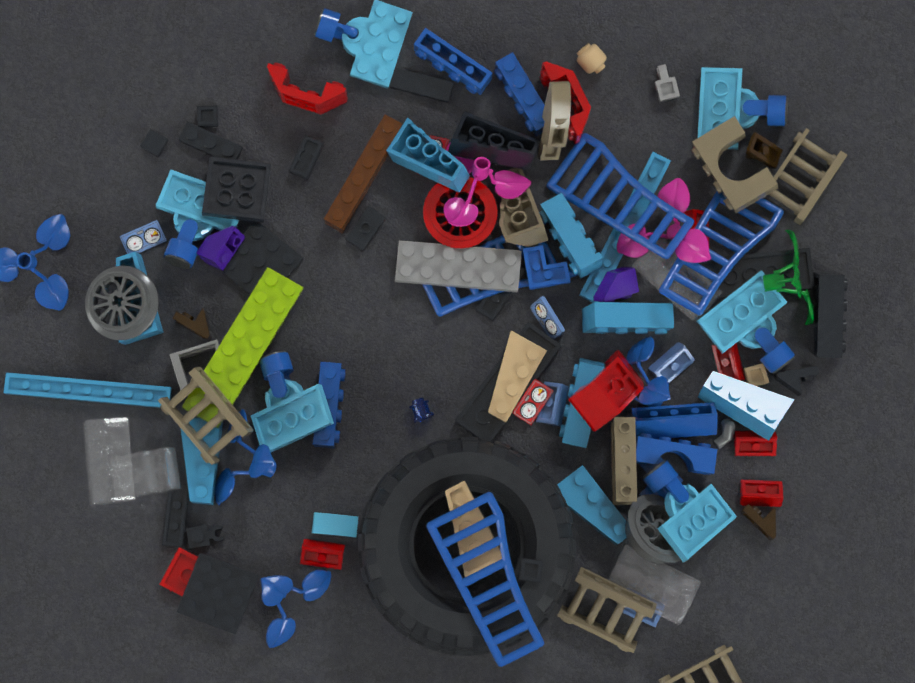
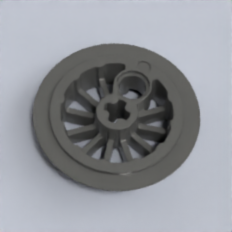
(147, 310)
(643, 532)

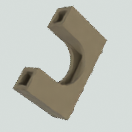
(737, 193)

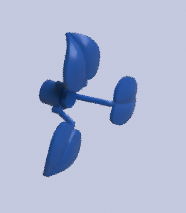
(54, 291)
(658, 388)
(261, 465)
(276, 588)

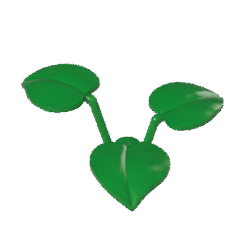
(777, 281)

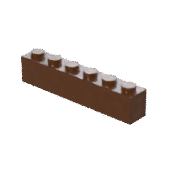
(362, 175)

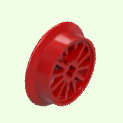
(485, 199)

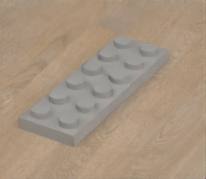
(458, 266)

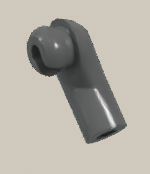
(727, 434)

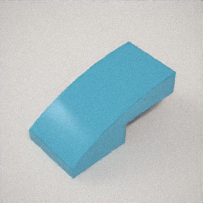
(335, 524)

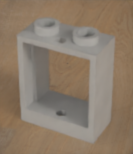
(177, 357)

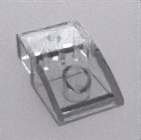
(155, 471)

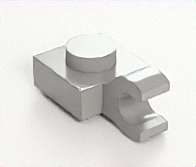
(666, 87)

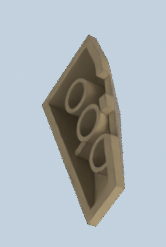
(521, 219)

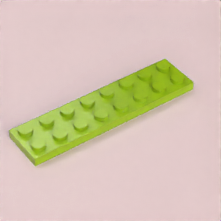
(247, 339)

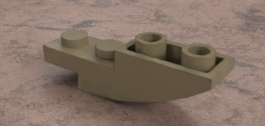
(557, 120)

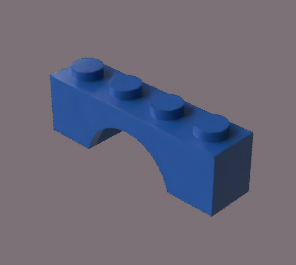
(698, 459)

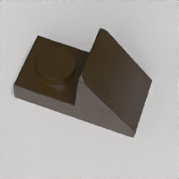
(763, 150)
(199, 326)
(766, 525)

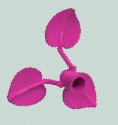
(508, 185)
(693, 247)

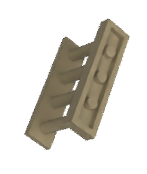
(821, 177)
(225, 412)
(623, 461)
(623, 598)
(721, 653)

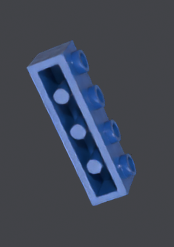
(452, 61)
(522, 91)
(330, 378)
(676, 420)

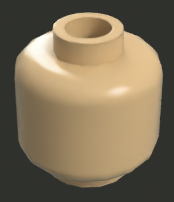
(591, 58)

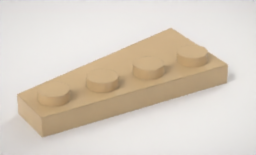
(516, 371)
(456, 497)

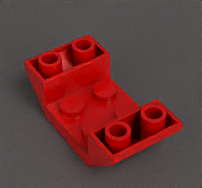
(332, 96)
(580, 107)
(607, 392)

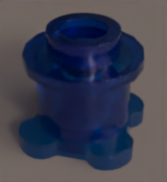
(421, 410)

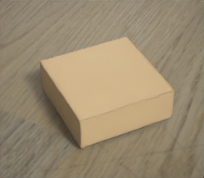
(756, 375)

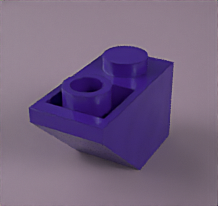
(220, 247)
(617, 284)

